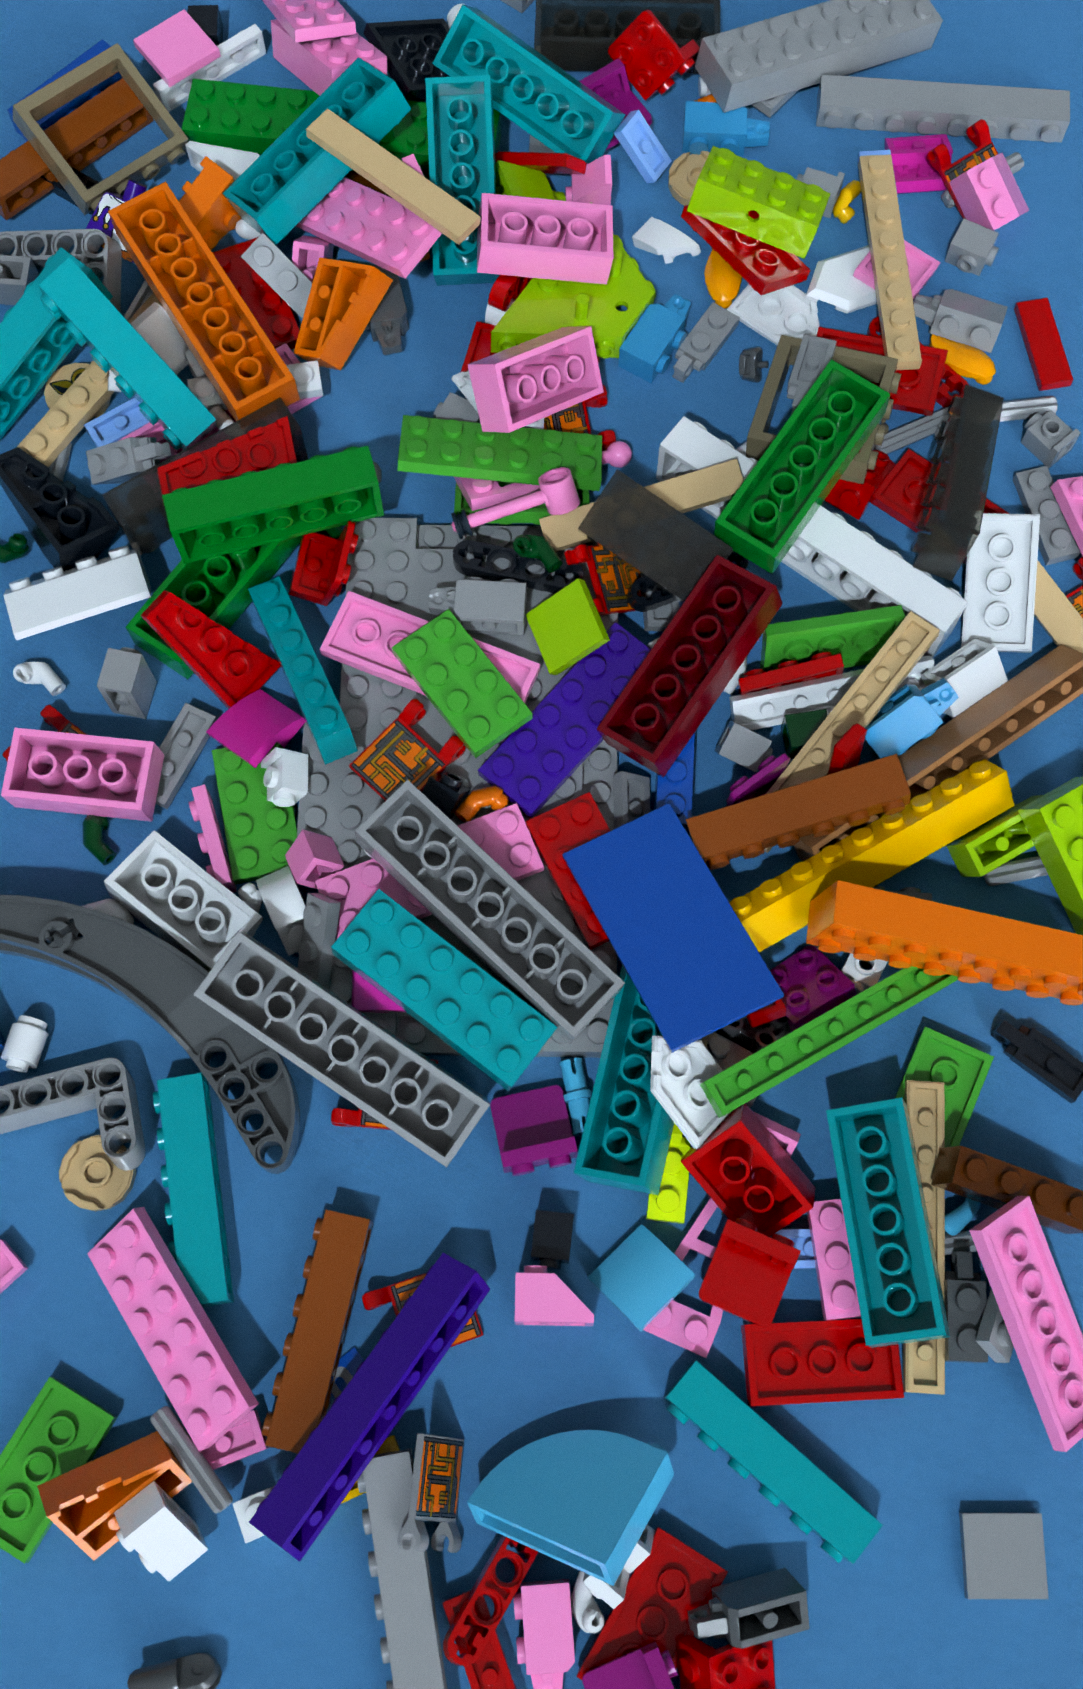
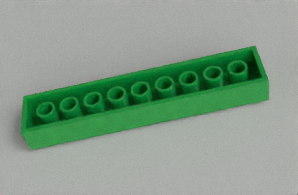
(256, 115)

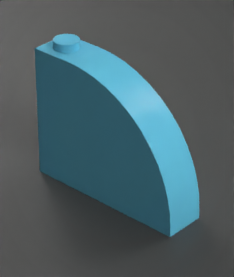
(576, 1497)

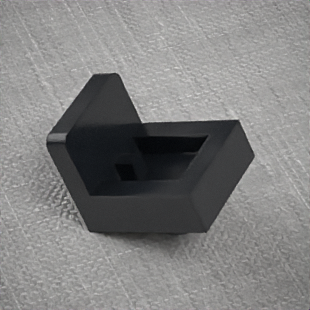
(445, 792)

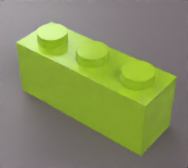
(992, 843)

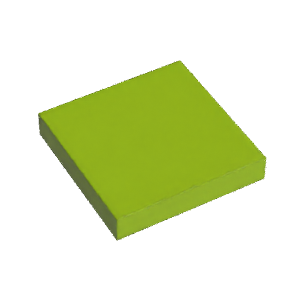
(567, 627)

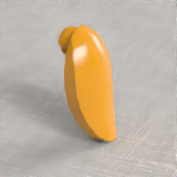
(721, 280)
(966, 359)

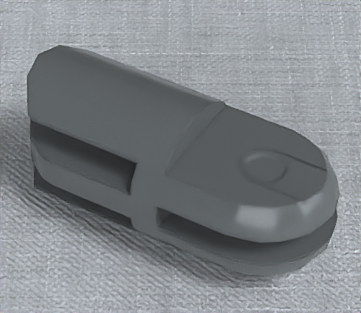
(186, 1672)

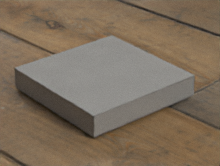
(1003, 1556)

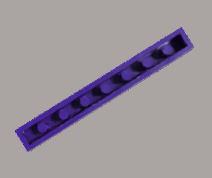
(369, 1406)

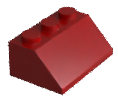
(766, 1196)

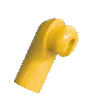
(847, 195)

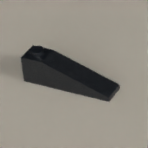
(55, 513)

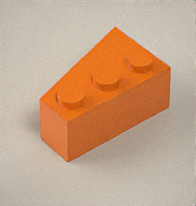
(207, 205)
(339, 310)
(87, 1496)

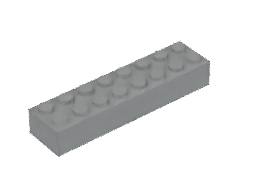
(811, 42)
(488, 910)
(342, 1048)

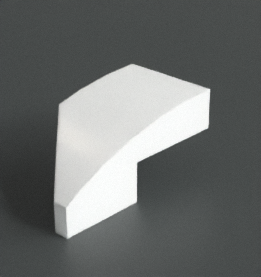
(664, 239)

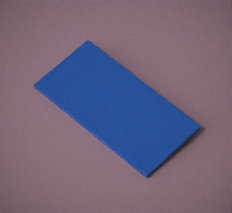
(672, 927)

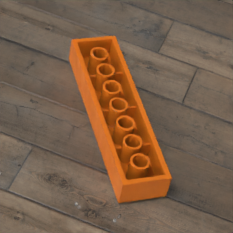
(202, 302)
(947, 941)

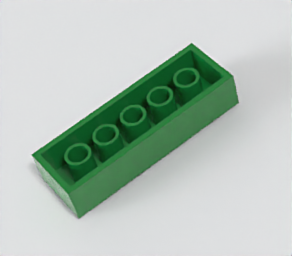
(801, 466)
(273, 504)
(215, 588)

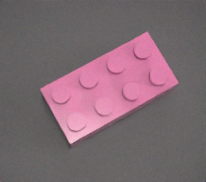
(322, 60)
(545, 238)
(535, 379)
(83, 774)

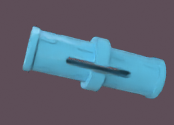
(577, 1094)

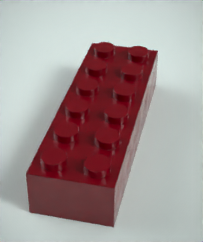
(690, 665)

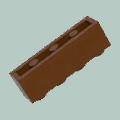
(998, 1182)

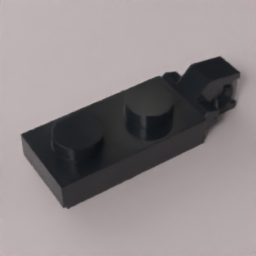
(1042, 1059)

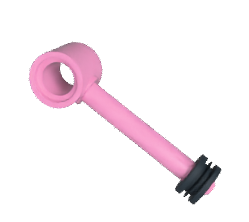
(556, 492)

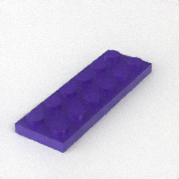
(564, 724)

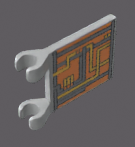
(434, 1493)

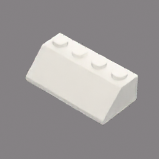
(77, 592)
(180, 901)

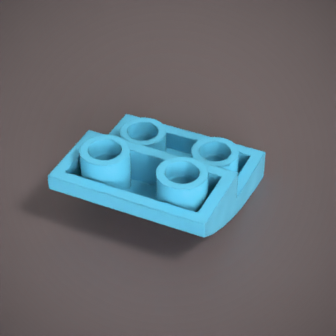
(641, 1277)

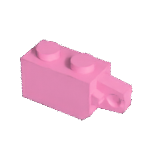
(547, 1631)

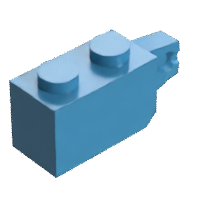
(709, 126)
(655, 338)
(909, 717)

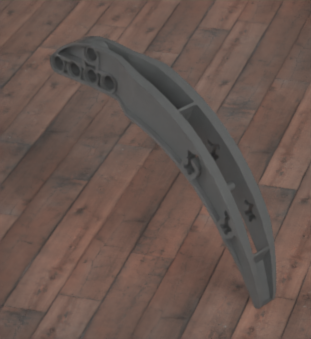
(163, 987)

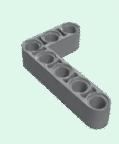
(85, 250)
(94, 1095)

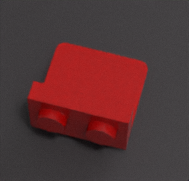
(651, 55)
(855, 497)
(323, 565)
(749, 1272)
(726, 1667)

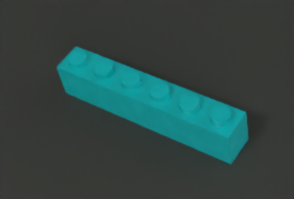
(303, 670)
(194, 1187)
(772, 1461)

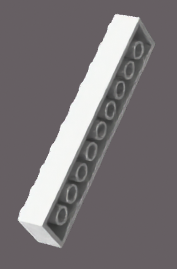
(828, 549)

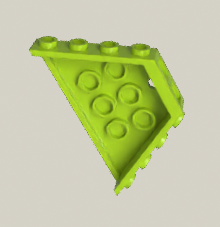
(558, 304)

